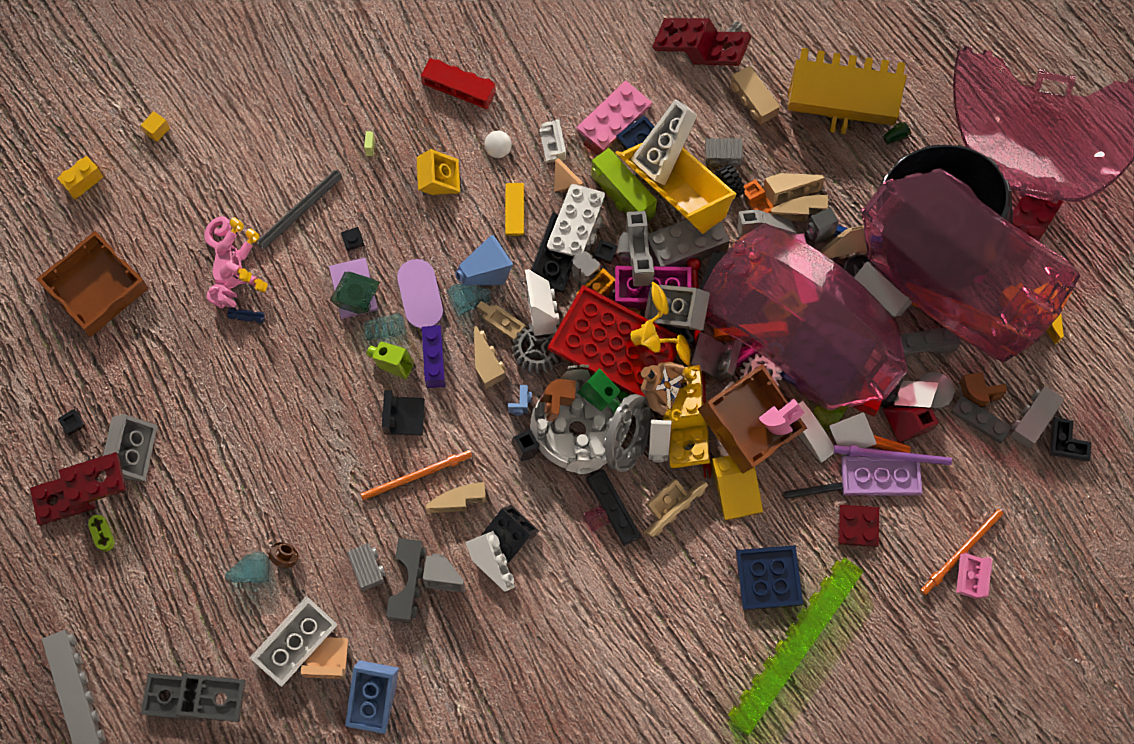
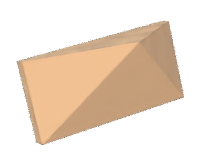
(564, 177)

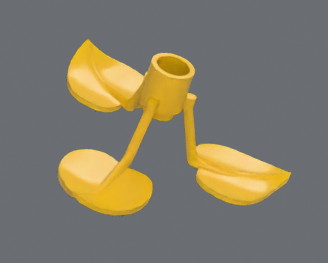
(647, 334)

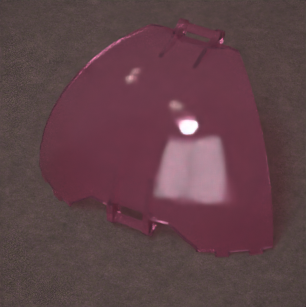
(1041, 139)

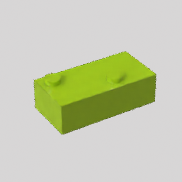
(622, 185)

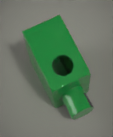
(600, 392)

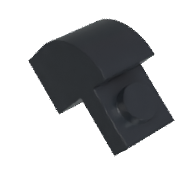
(525, 445)

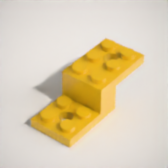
(691, 425)

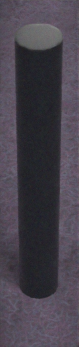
(813, 490)

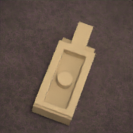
(500, 320)

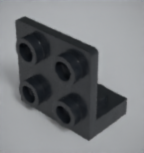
(402, 415)
(511, 530)

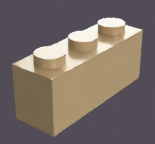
(754, 95)

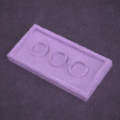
(880, 476)

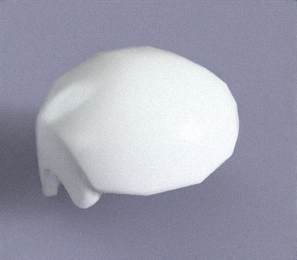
(497, 144)

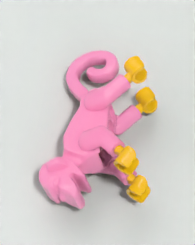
(227, 262)

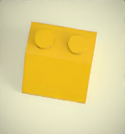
(438, 173)

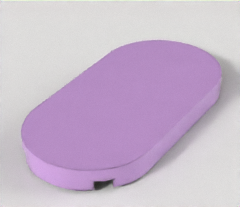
(420, 293)

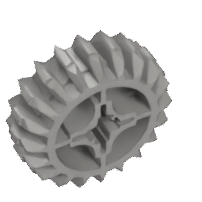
(525, 358)

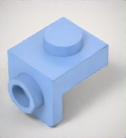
(522, 407)

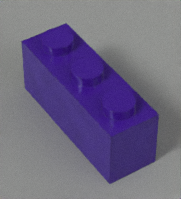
(433, 356)

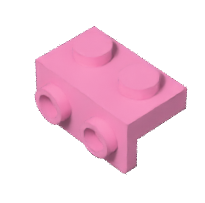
(974, 576)

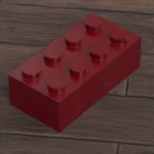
(1034, 215)

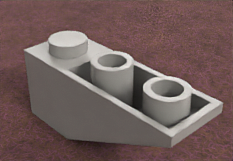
(752, 219)

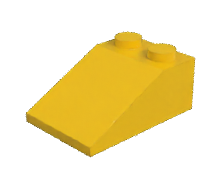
(736, 491)

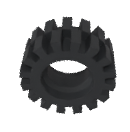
(731, 178)

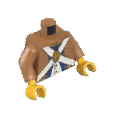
(662, 385)

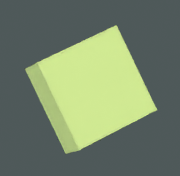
(369, 143)

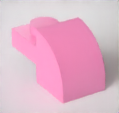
(779, 421)

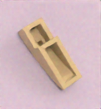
(801, 208)
(457, 498)

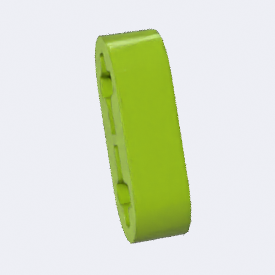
(105, 530)

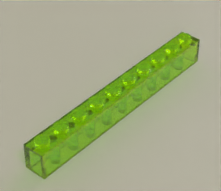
(795, 646)

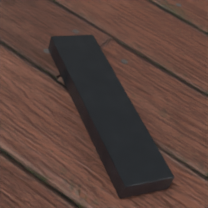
(614, 507)

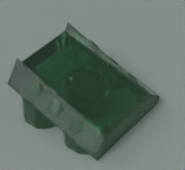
(355, 292)

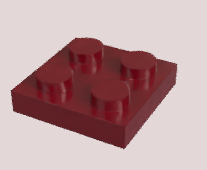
(858, 525)

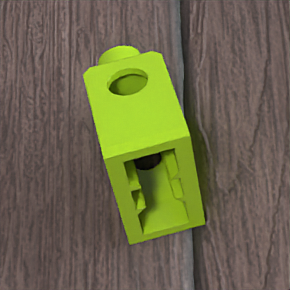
(392, 359)

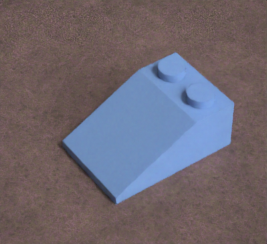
(371, 696)

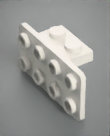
(577, 221)

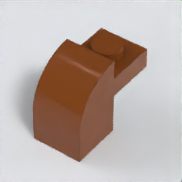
(975, 389)
(557, 393)

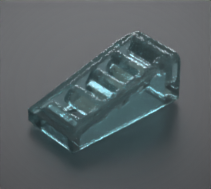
(400, 330)

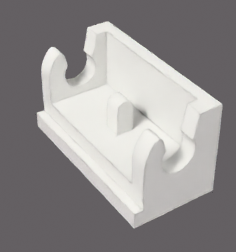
(552, 141)

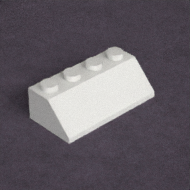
(293, 641)

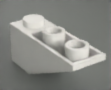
(489, 558)

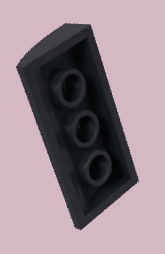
(550, 264)

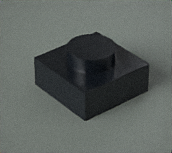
(352, 238)
(605, 251)
(890, 398)
(71, 422)

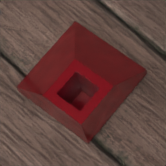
(910, 421)

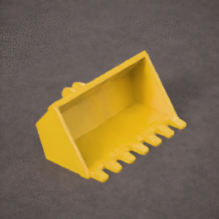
(846, 90)
(689, 190)

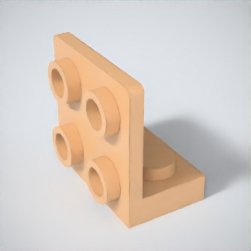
(327, 660)

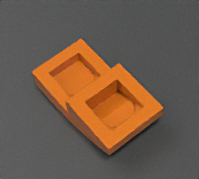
(756, 197)

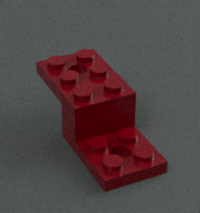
(702, 41)
(78, 488)

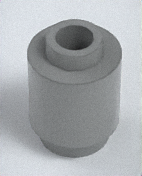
(623, 248)

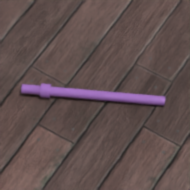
(854, 451)

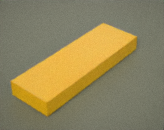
(514, 209)

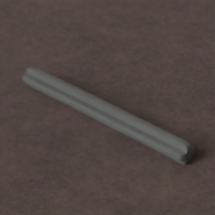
(299, 209)

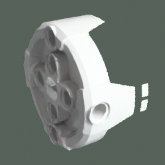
(579, 453)

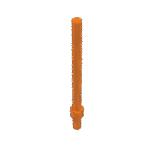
(452, 461)
(936, 578)

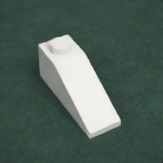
(659, 440)

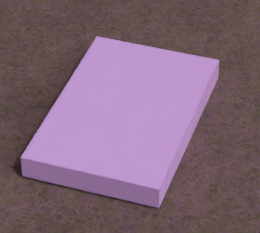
(356, 266)

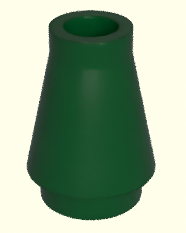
(897, 133)

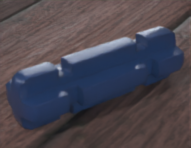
(245, 315)

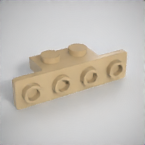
(670, 502)

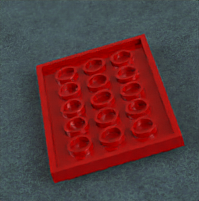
(599, 335)

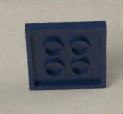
(769, 577)

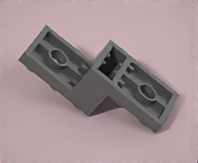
(193, 697)

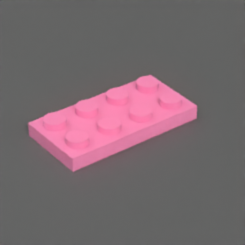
(614, 116)

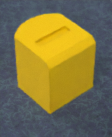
(154, 126)

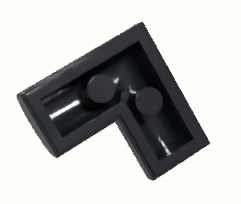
(1064, 446)

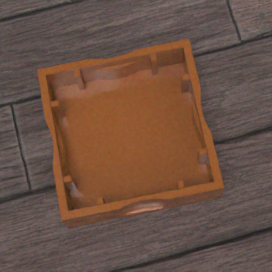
(92, 283)
(736, 421)

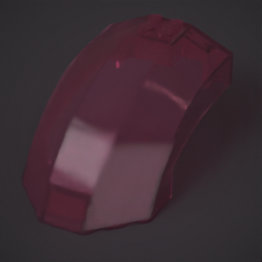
(965, 263)
(806, 318)

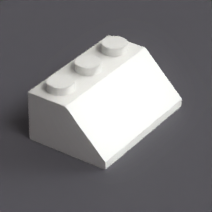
(541, 304)

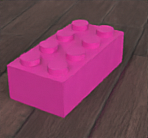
(637, 296)

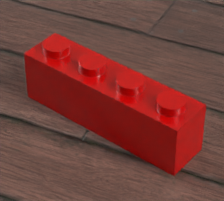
(458, 83)

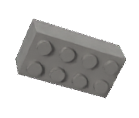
(682, 242)

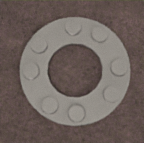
(616, 457)

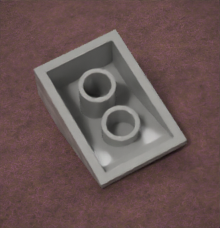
(686, 307)

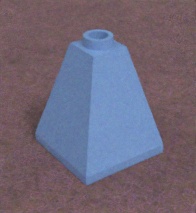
(485, 265)

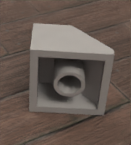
(442, 575)

